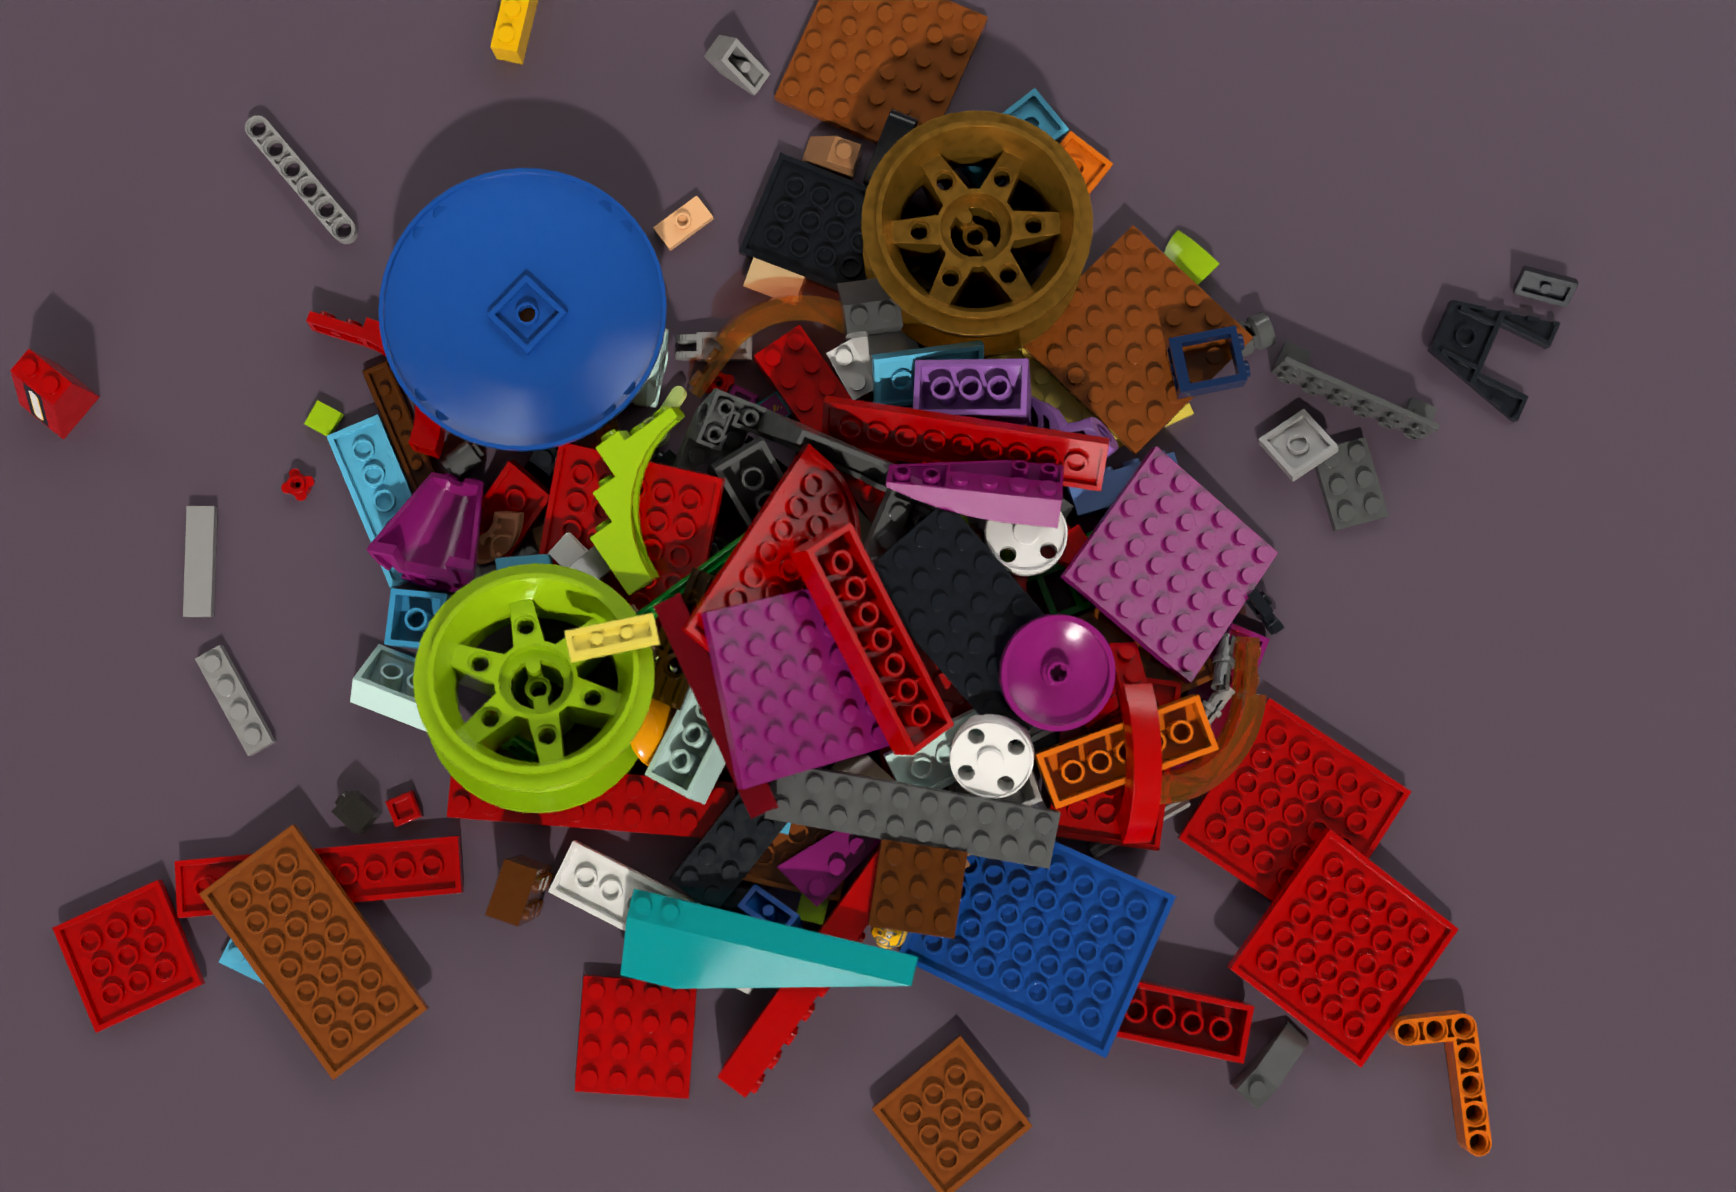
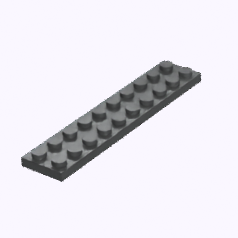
(916, 815)

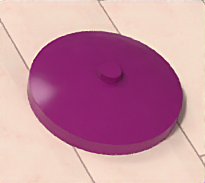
(1057, 672)

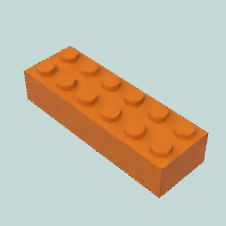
(1098, 758)

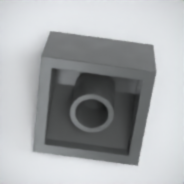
(867, 309)

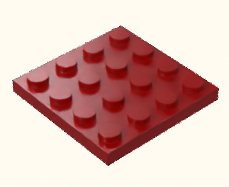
(128, 955)
(635, 1038)

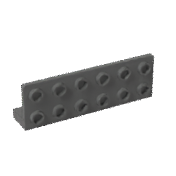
(1413, 421)

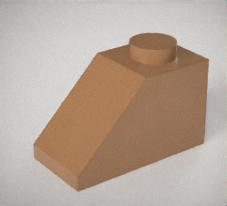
(833, 155)

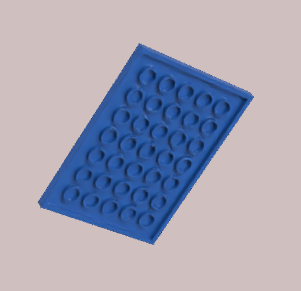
(1051, 942)

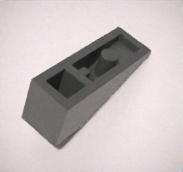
(1270, 1066)

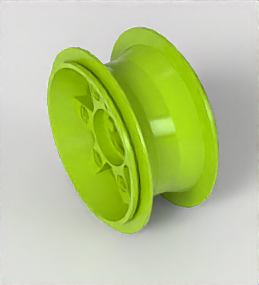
(451, 654)

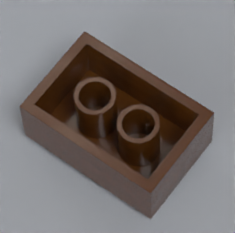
(519, 890)

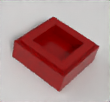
(404, 808)

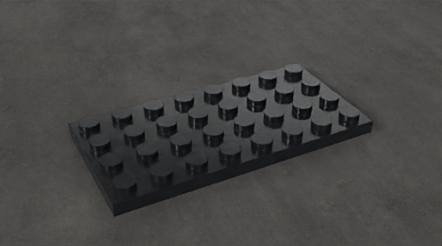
(813, 227)
(957, 605)

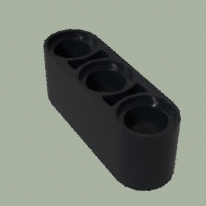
(895, 128)

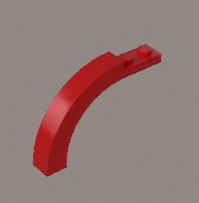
(426, 435)
(1143, 746)

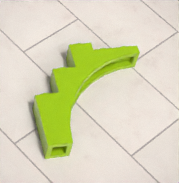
(627, 457)

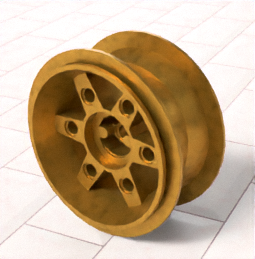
(1015, 153)

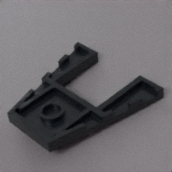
(1466, 339)

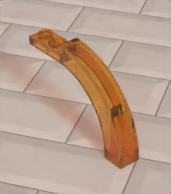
(758, 317)
(1235, 738)

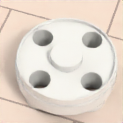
(1026, 543)
(991, 756)

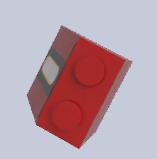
(51, 392)

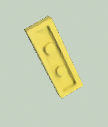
(611, 637)

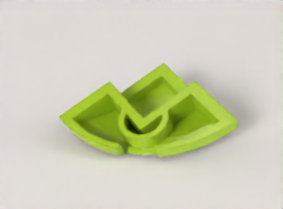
(1190, 257)

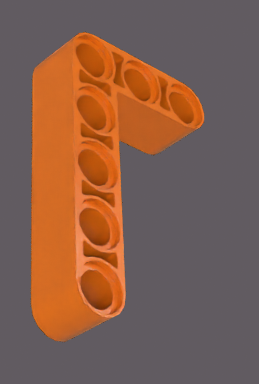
(1457, 1070)

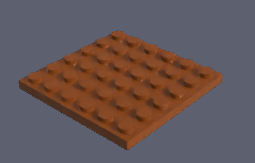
(880, 57)
(1115, 337)

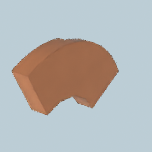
(500, 536)

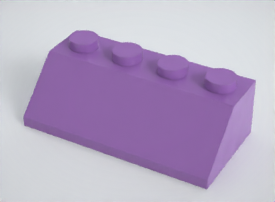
(975, 388)

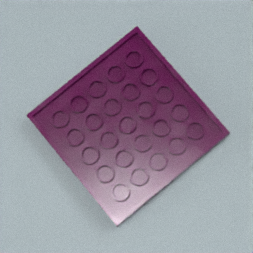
(1170, 565)
(785, 689)

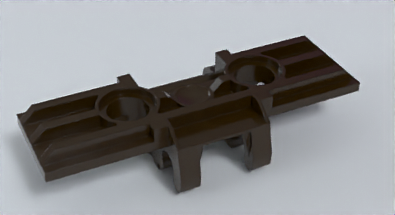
(669, 686)

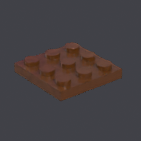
(917, 888)

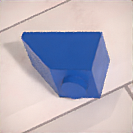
(764, 906)

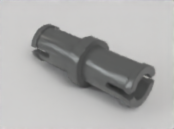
(1223, 663)

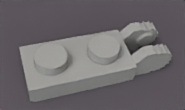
(706, 344)

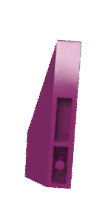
(986, 489)

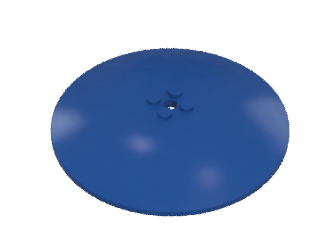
(511, 246)

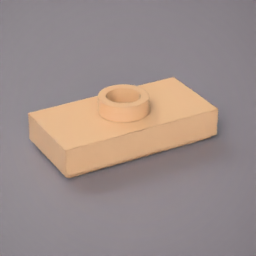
(683, 223)

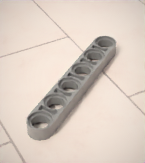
(302, 179)

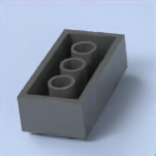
(749, 477)

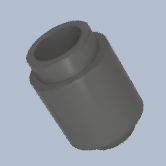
(462, 458)

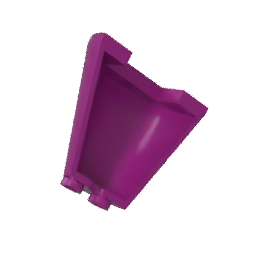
(434, 534)

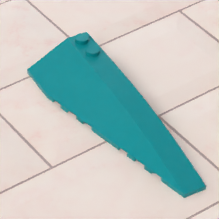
(711, 947)

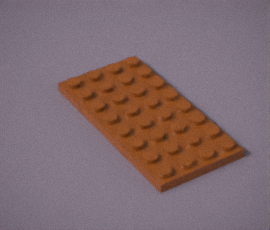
(314, 951)

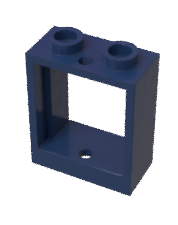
(1179, 370)

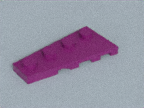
(826, 863)

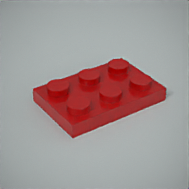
(515, 492)

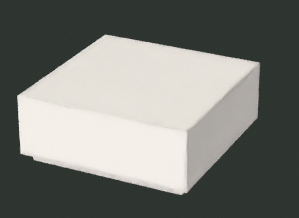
(567, 550)

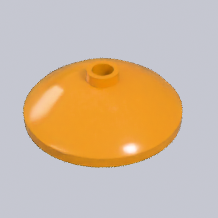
(652, 730)

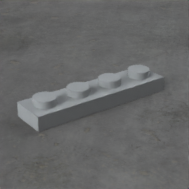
(235, 700)

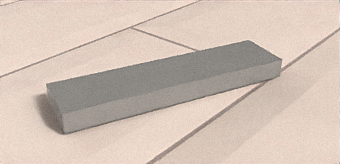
(200, 561)

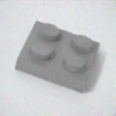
(1298, 445)

